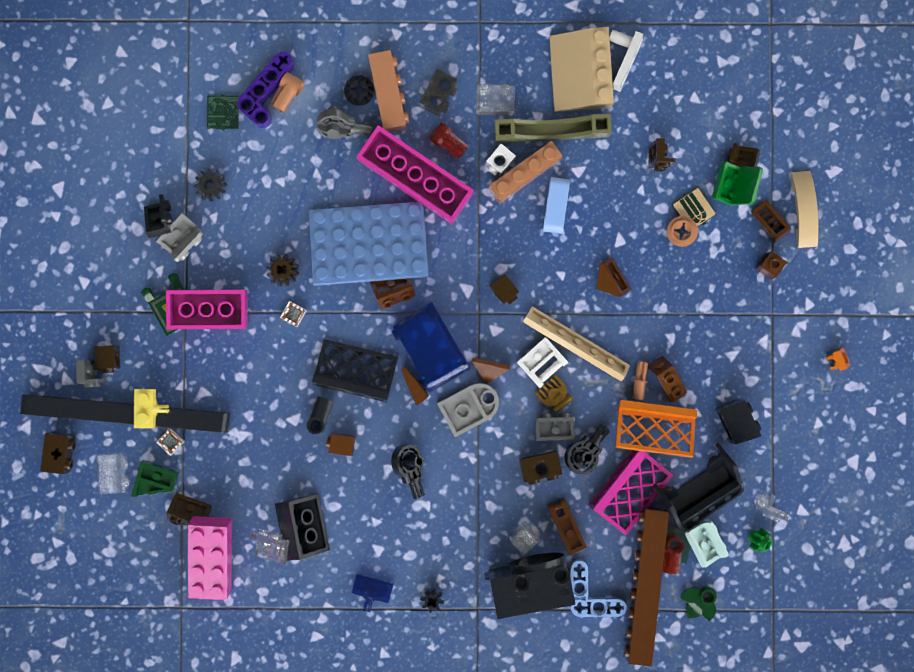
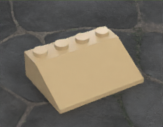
(581, 70)

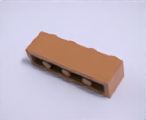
(387, 91)
(525, 172)

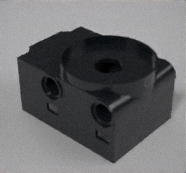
(531, 585)

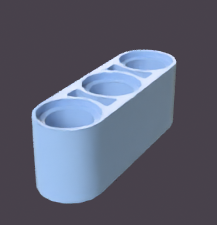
(556, 205)

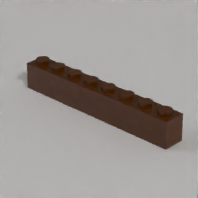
(647, 586)

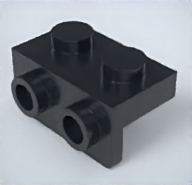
(158, 218)

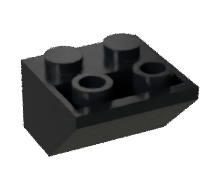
(738, 421)

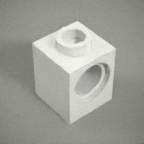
(501, 152)

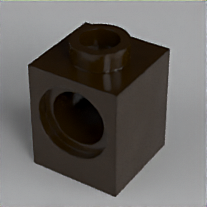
(504, 290)
(107, 358)

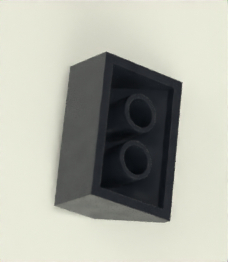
(303, 525)

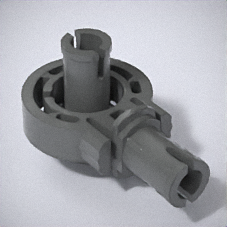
(340, 124)

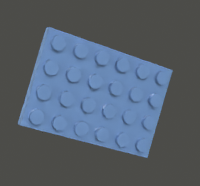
(368, 243)

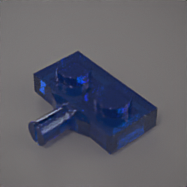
(372, 590)

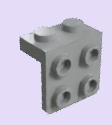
(182, 237)

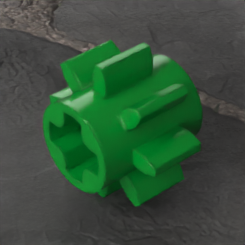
(760, 540)

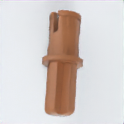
(640, 381)

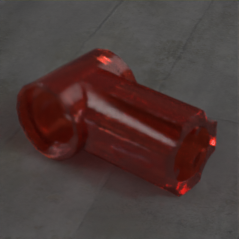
(444, 137)
(672, 556)

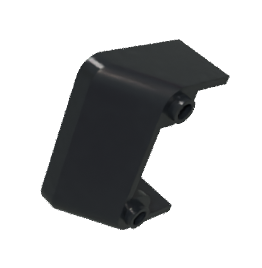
(703, 494)

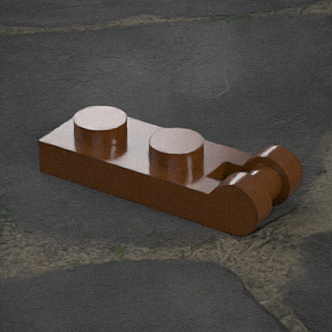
(567, 527)

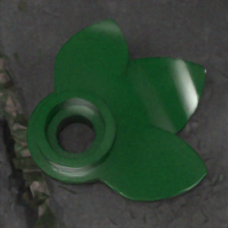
(697, 604)

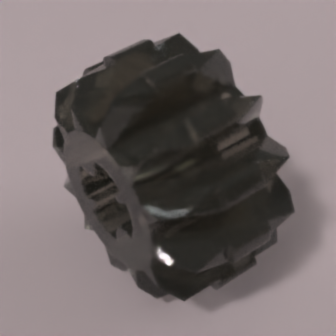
(209, 192)

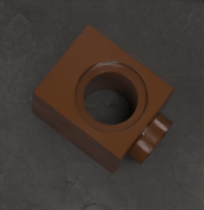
(771, 265)
(341, 444)

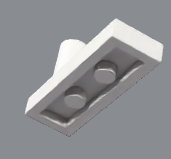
(633, 45)

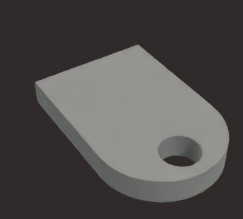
(468, 409)

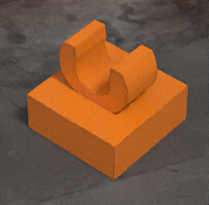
(840, 358)

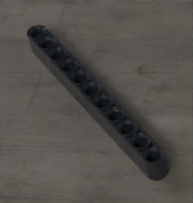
(122, 413)

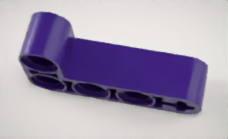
(269, 87)

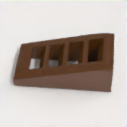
(776, 217)
(416, 389)

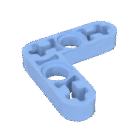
(583, 596)

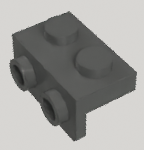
(554, 427)

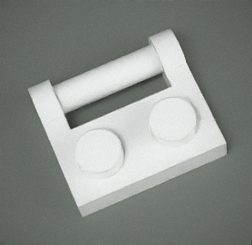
(538, 357)

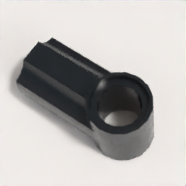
(321, 413)

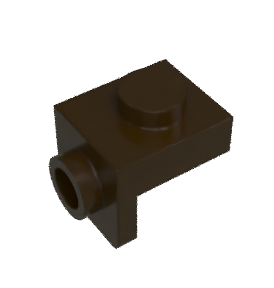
(743, 156)

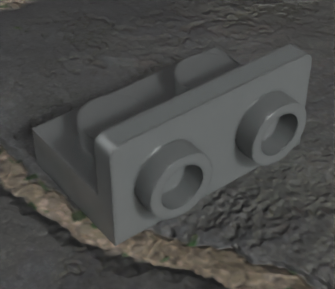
(86, 374)

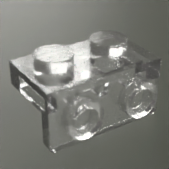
(495, 99)
(112, 473)
(764, 503)
(271, 546)

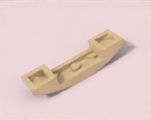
(806, 209)

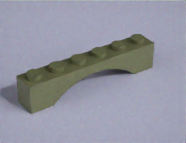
(546, 130)

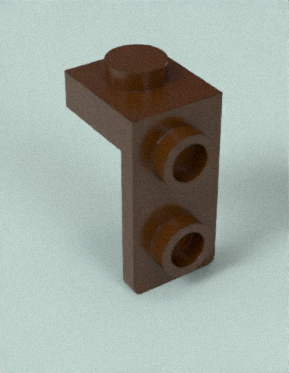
(668, 378)

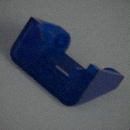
(430, 347)

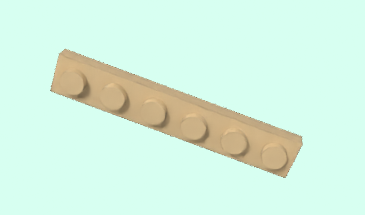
(576, 343)

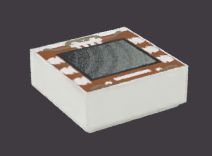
(293, 314)
(170, 441)

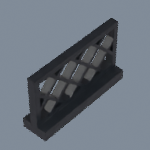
(351, 387)

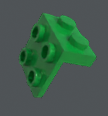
(737, 184)

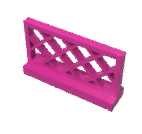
(621, 477)

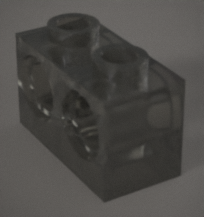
(435, 92)

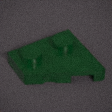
(154, 479)

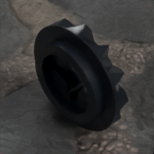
(364, 97)

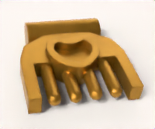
(556, 396)

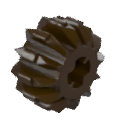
(282, 263)

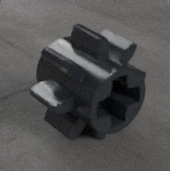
(431, 605)

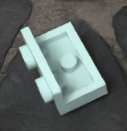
(706, 543)

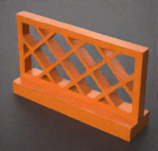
(661, 413)

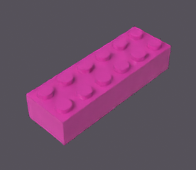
(415, 174)

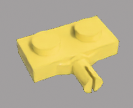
(146, 408)

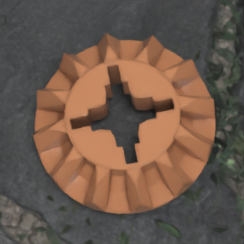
(687, 239)

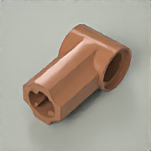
(289, 88)

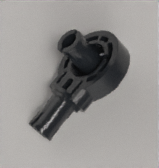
(586, 452)
(409, 467)

